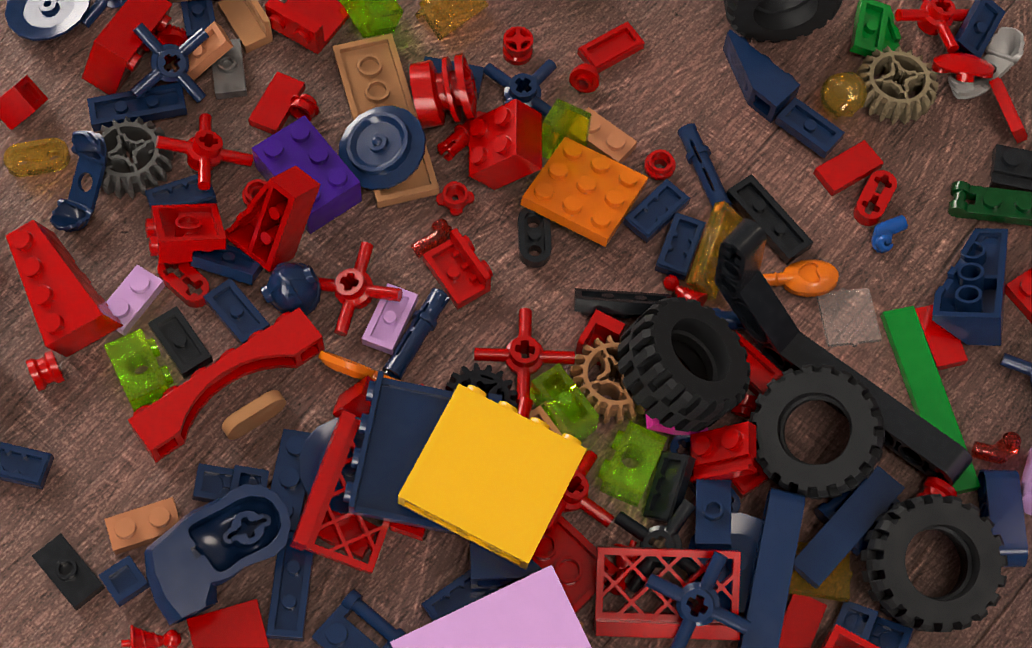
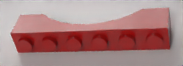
(167, 421)

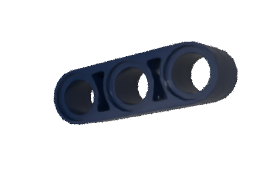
(1002, 502)

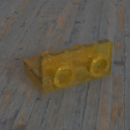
(448, 15)

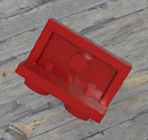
(459, 269)

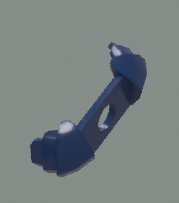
(79, 208)

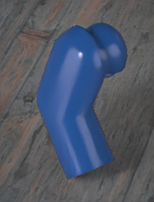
(884, 231)

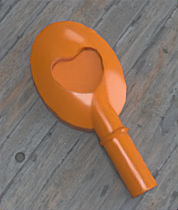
(806, 278)
(348, 366)

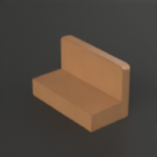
(247, 22)

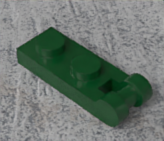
(991, 204)

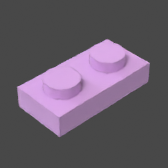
(134, 297)
(389, 322)

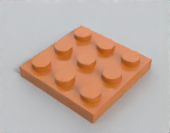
(584, 191)

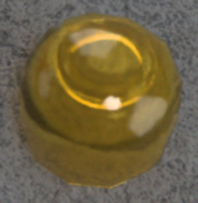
(843, 94)

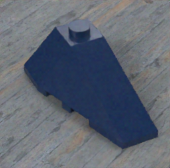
(974, 292)

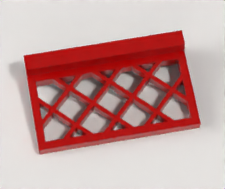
(321, 495)
(659, 623)

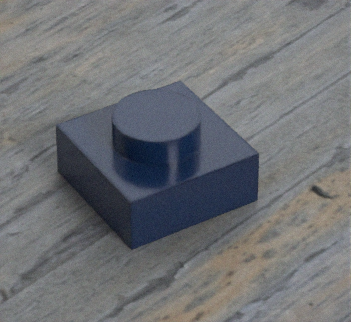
(124, 581)

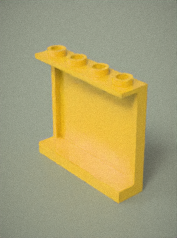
(492, 475)

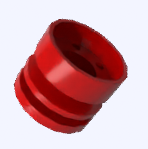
(443, 91)

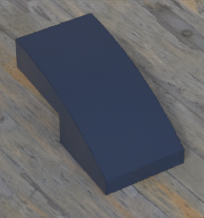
(215, 481)
(871, 627)

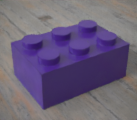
(305, 147)

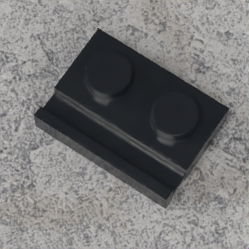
(1011, 168)

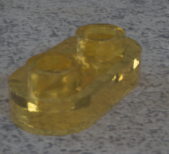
(38, 157)

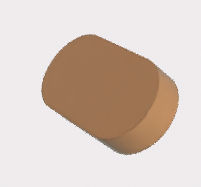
(253, 414)

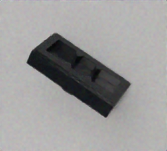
(668, 486)
(68, 572)

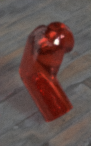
(440, 234)
(1000, 451)

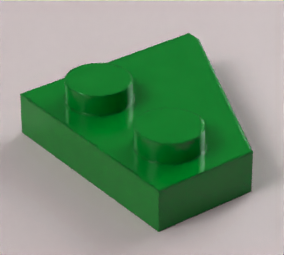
(873, 28)

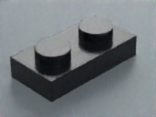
(180, 342)

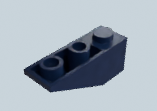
(760, 80)

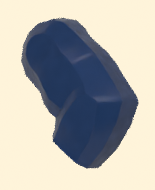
(213, 547)

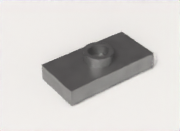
(230, 73)

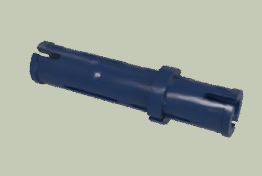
(691, 138)
(423, 322)

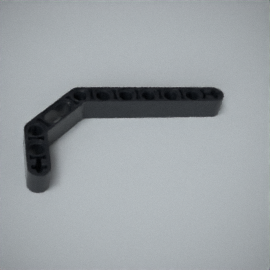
(786, 347)

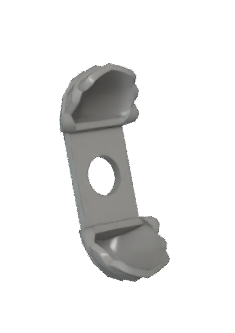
(1002, 52)

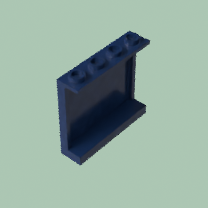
(394, 437)

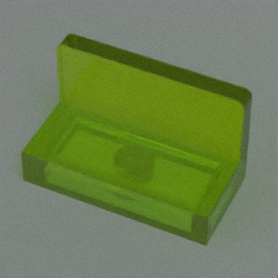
(562, 122)

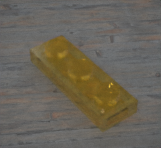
(720, 225)

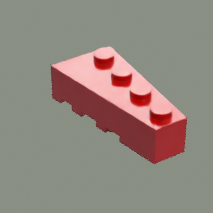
(60, 294)

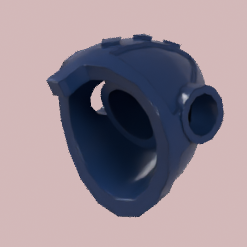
(293, 287)

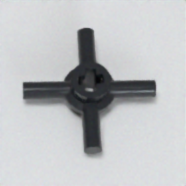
(648, 537)

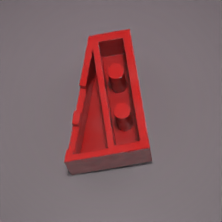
(118, 49)
(275, 219)

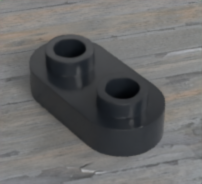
(534, 239)

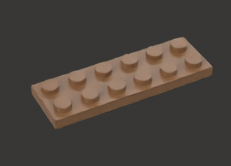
(375, 78)

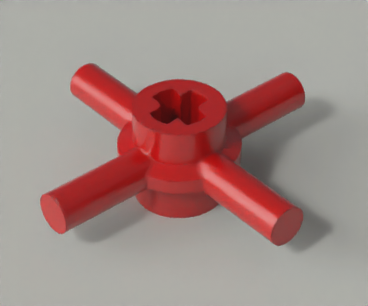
(935, 18)
(204, 151)
(356, 289)
(524, 345)
(577, 496)

